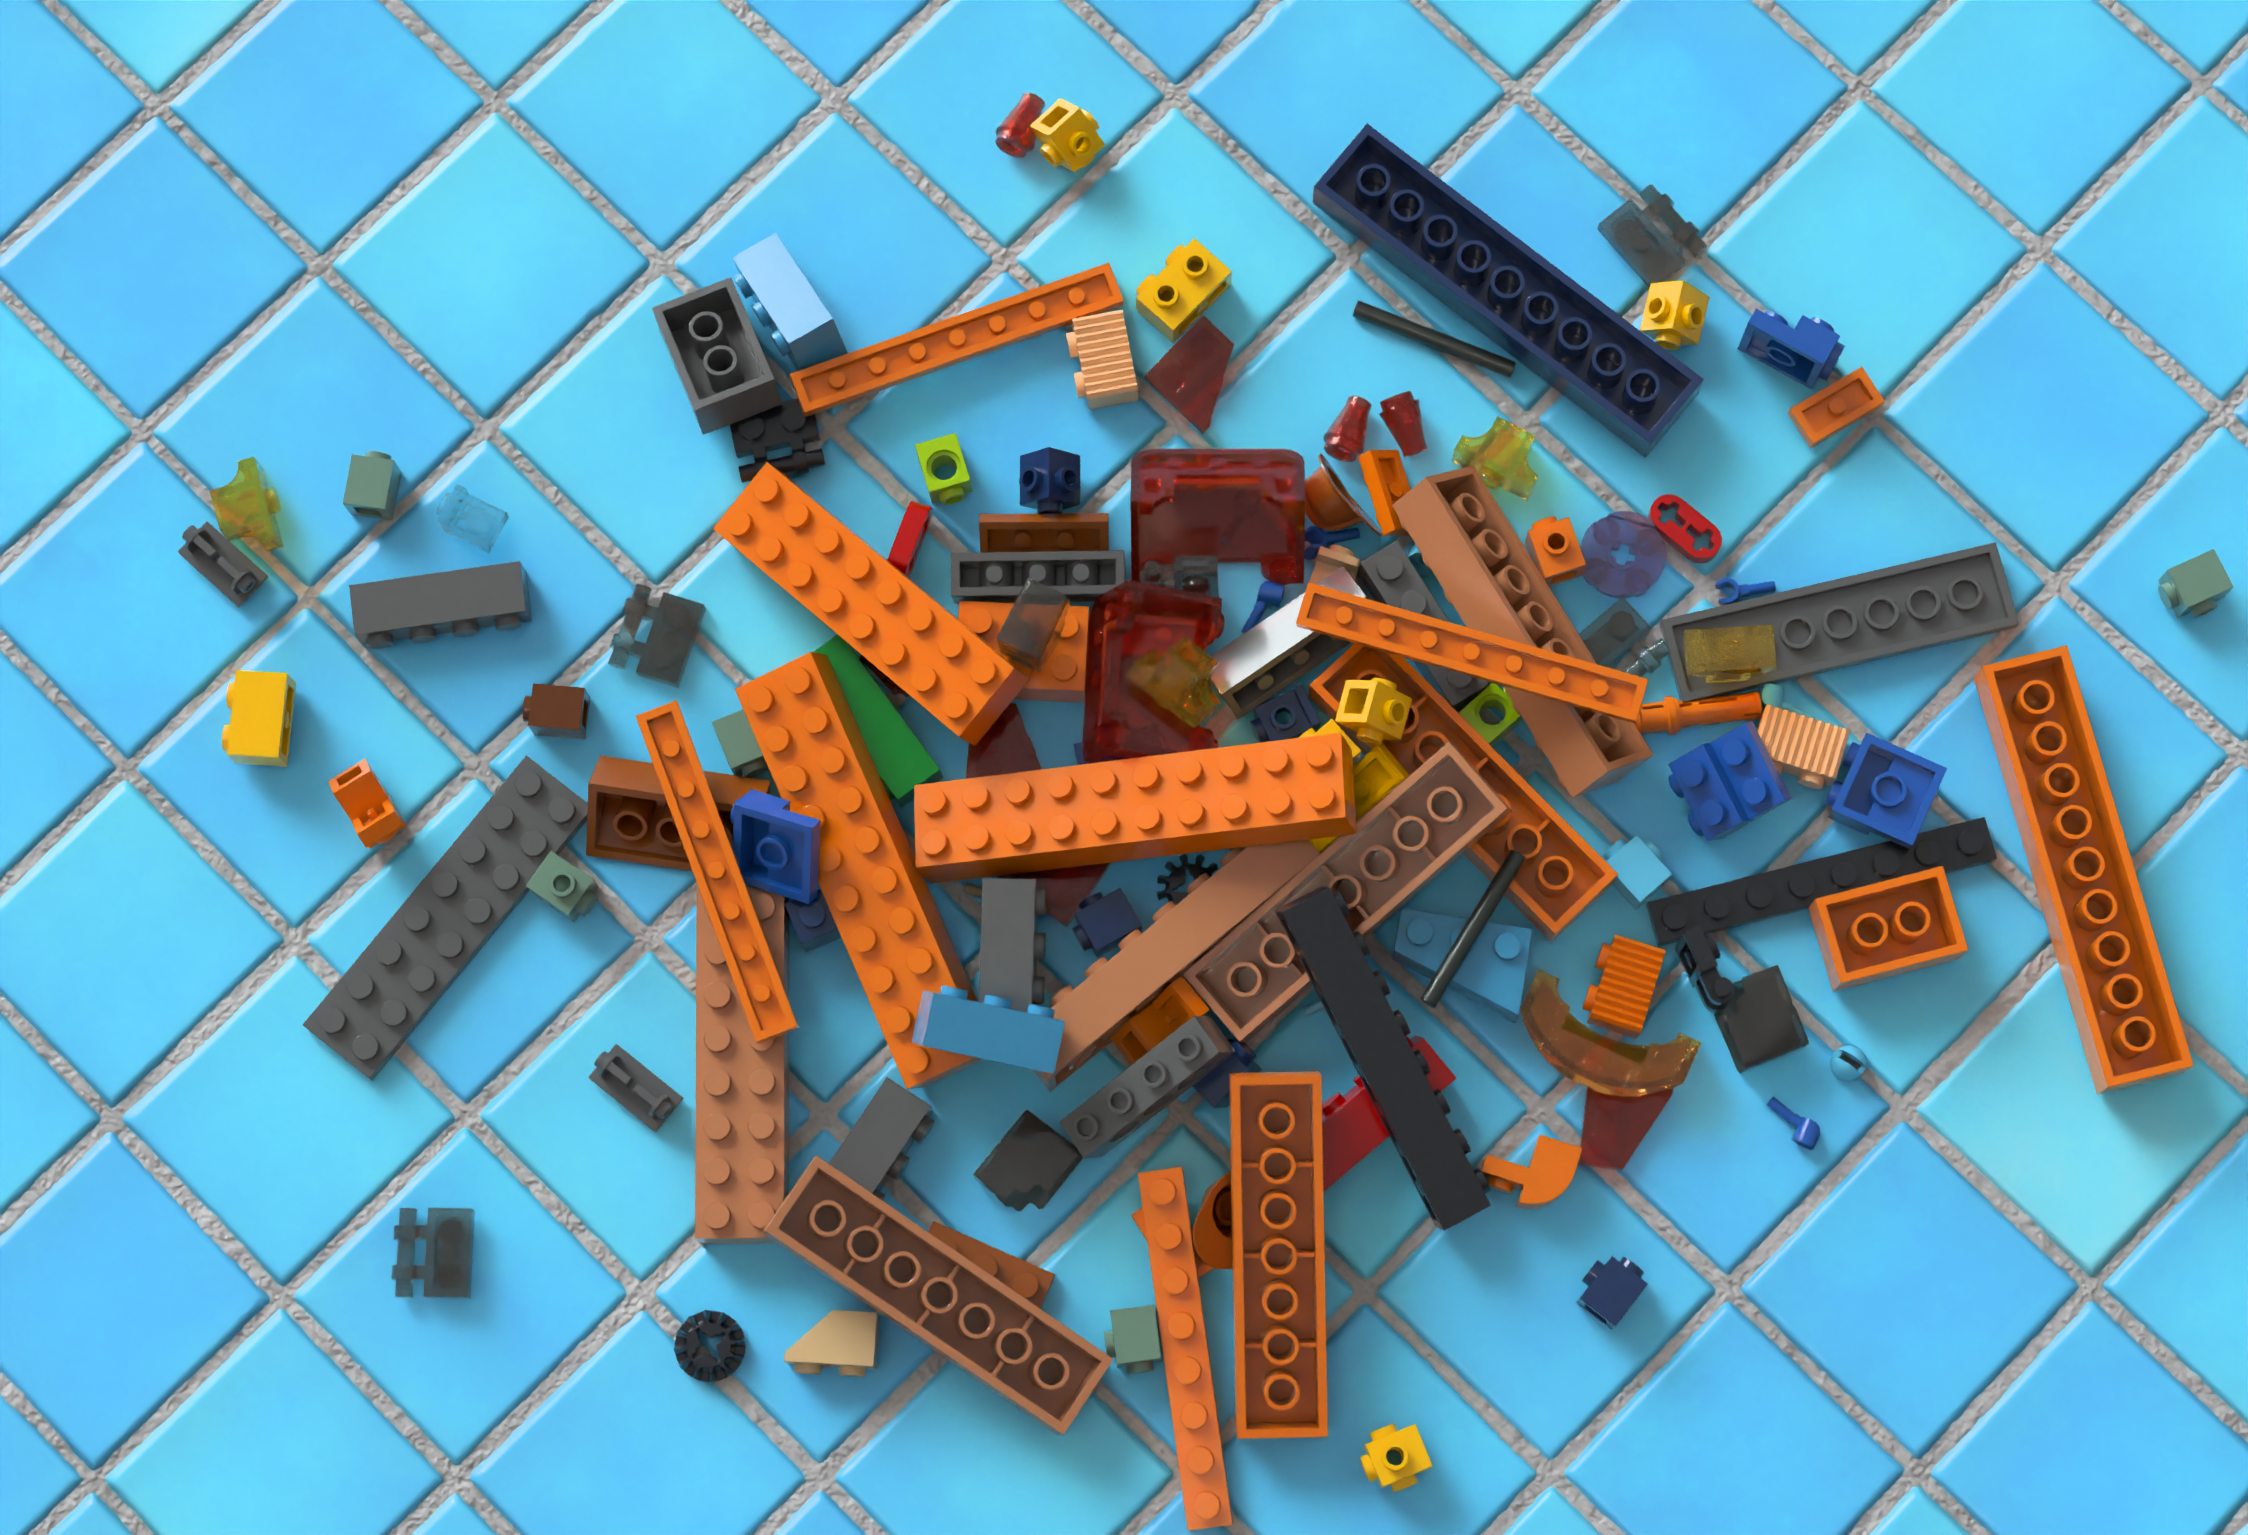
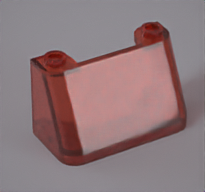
(1220, 505)
(1123, 627)

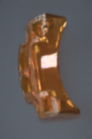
(1595, 1059)

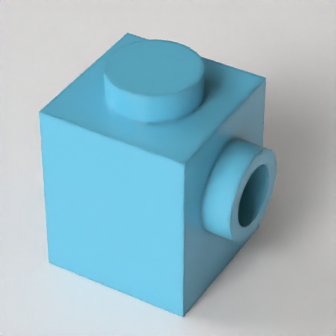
(1638, 869)

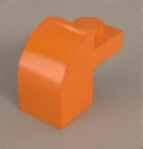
(367, 804)
(1159, 1020)
(1544, 1179)

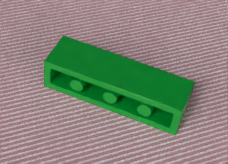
(891, 743)

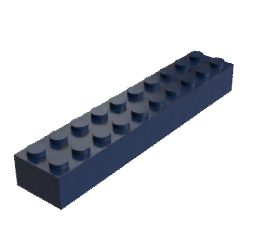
(1506, 290)

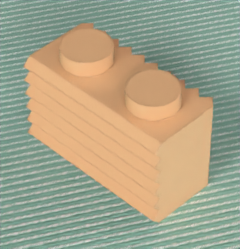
(1104, 360)
(1803, 746)

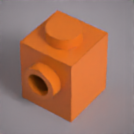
(1555, 550)

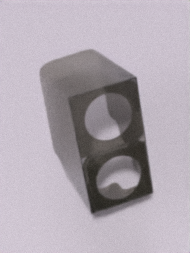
(1034, 625)
(1761, 1021)
(1028, 1164)

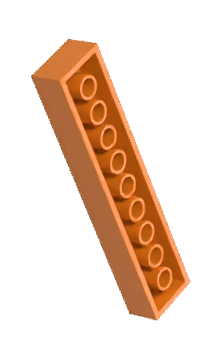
(1135, 808)
(863, 854)
(2082, 870)

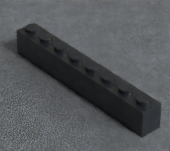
(1383, 1056)

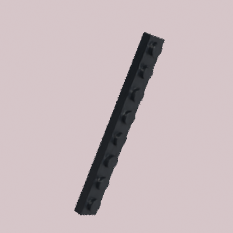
(1798, 885)

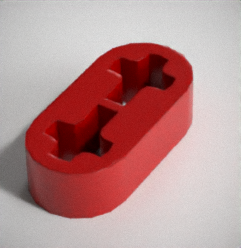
(1691, 521)
(910, 537)

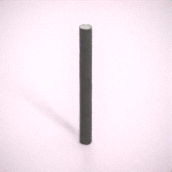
(1434, 339)
(1472, 928)

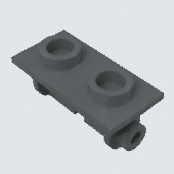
(221, 563)
(635, 1087)

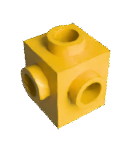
(1067, 135)
(1674, 314)
(1373, 710)
(1412, 1452)

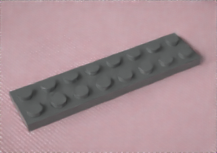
(1858, 618)
(447, 918)

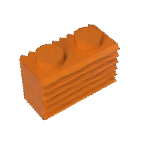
(1624, 985)

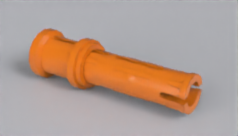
(1673, 715)

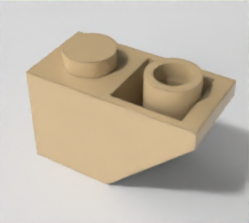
(839, 1341)

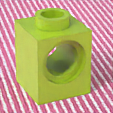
(941, 452)
(1496, 698)

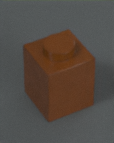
(557, 711)

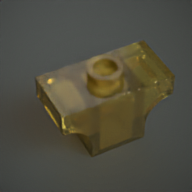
(1500, 457)
(248, 506)
(1729, 652)
(1178, 680)

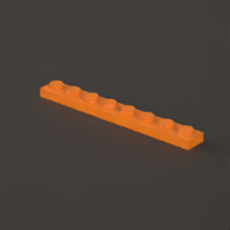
(956, 339)
(1472, 652)
(717, 872)
(1185, 1349)

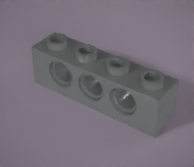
(1003, 574)
(1147, 1086)

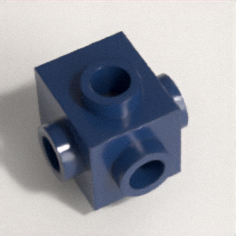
(1049, 480)

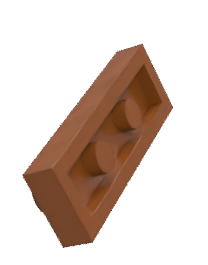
(1044, 532)
(1015, 1273)

